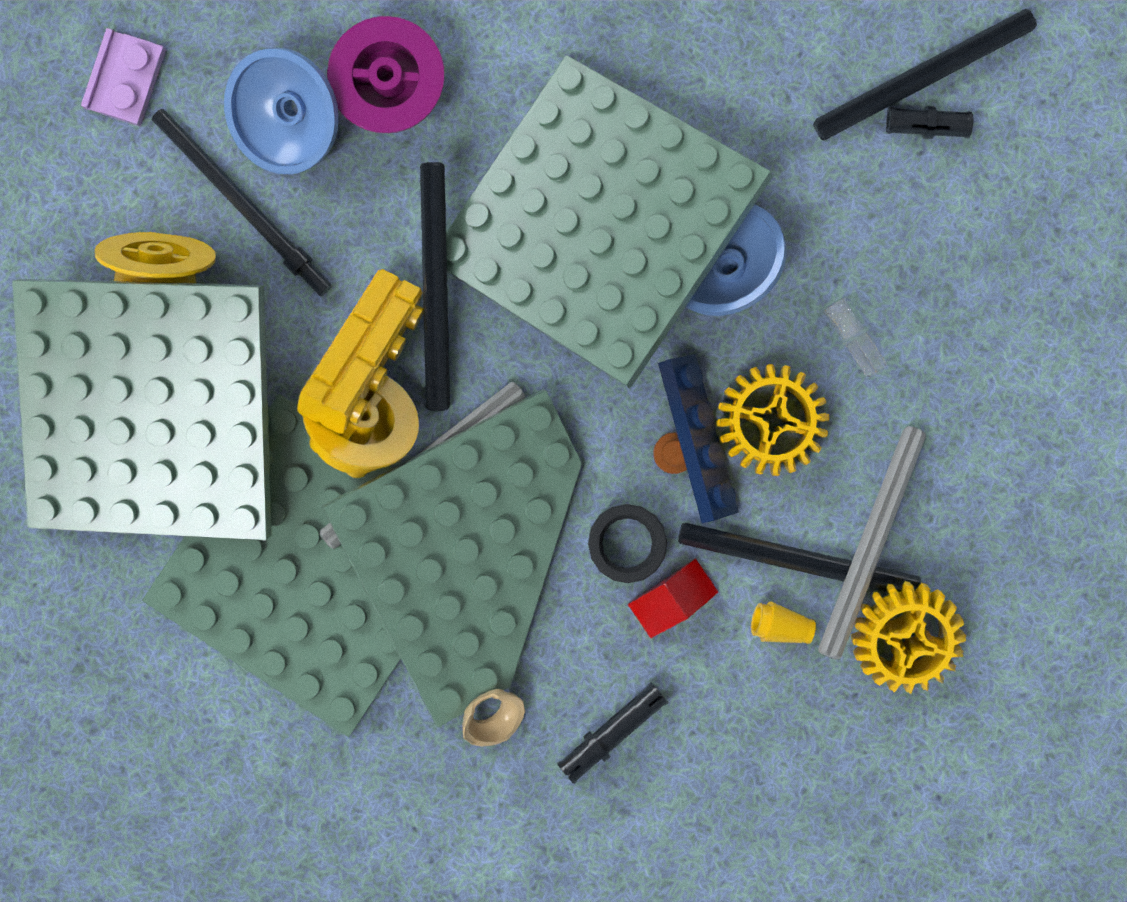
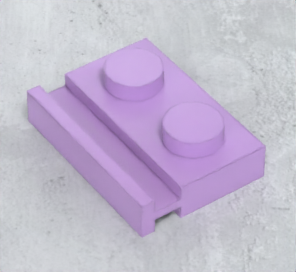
(123, 77)

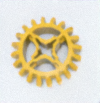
(767, 440)
(903, 667)

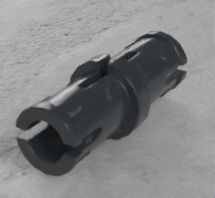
(929, 122)

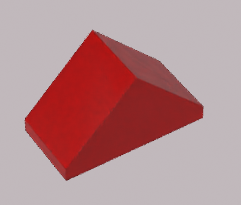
(673, 599)

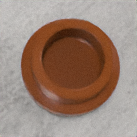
(669, 455)

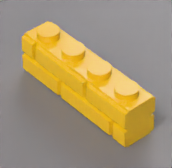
(360, 352)

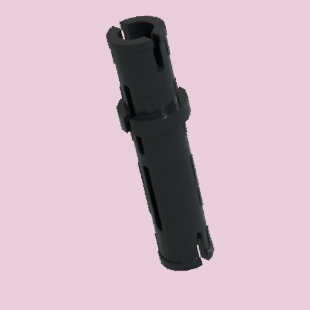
(612, 733)

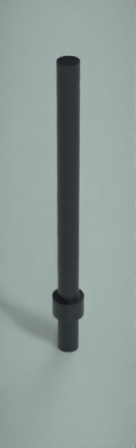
(295, 258)

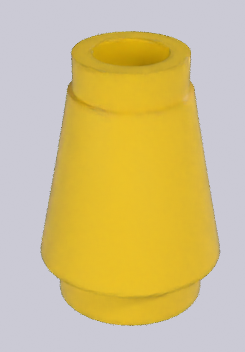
(779, 624)

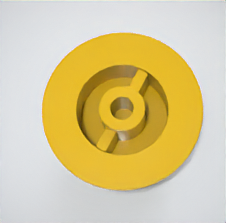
(155, 257)
(379, 438)

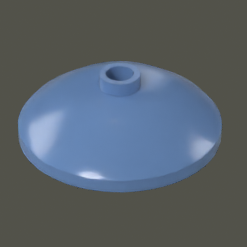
(262, 114)
(760, 256)

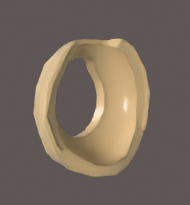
(499, 726)

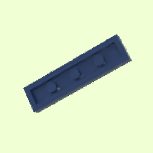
(698, 438)

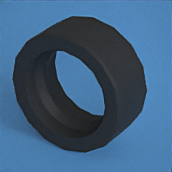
(658, 546)

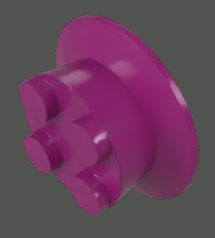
(386, 74)

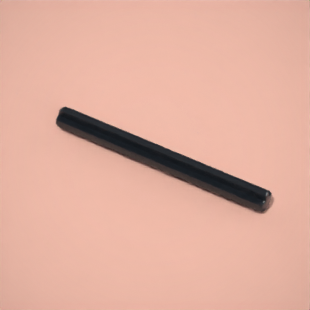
(925, 74)
(435, 286)
(785, 556)

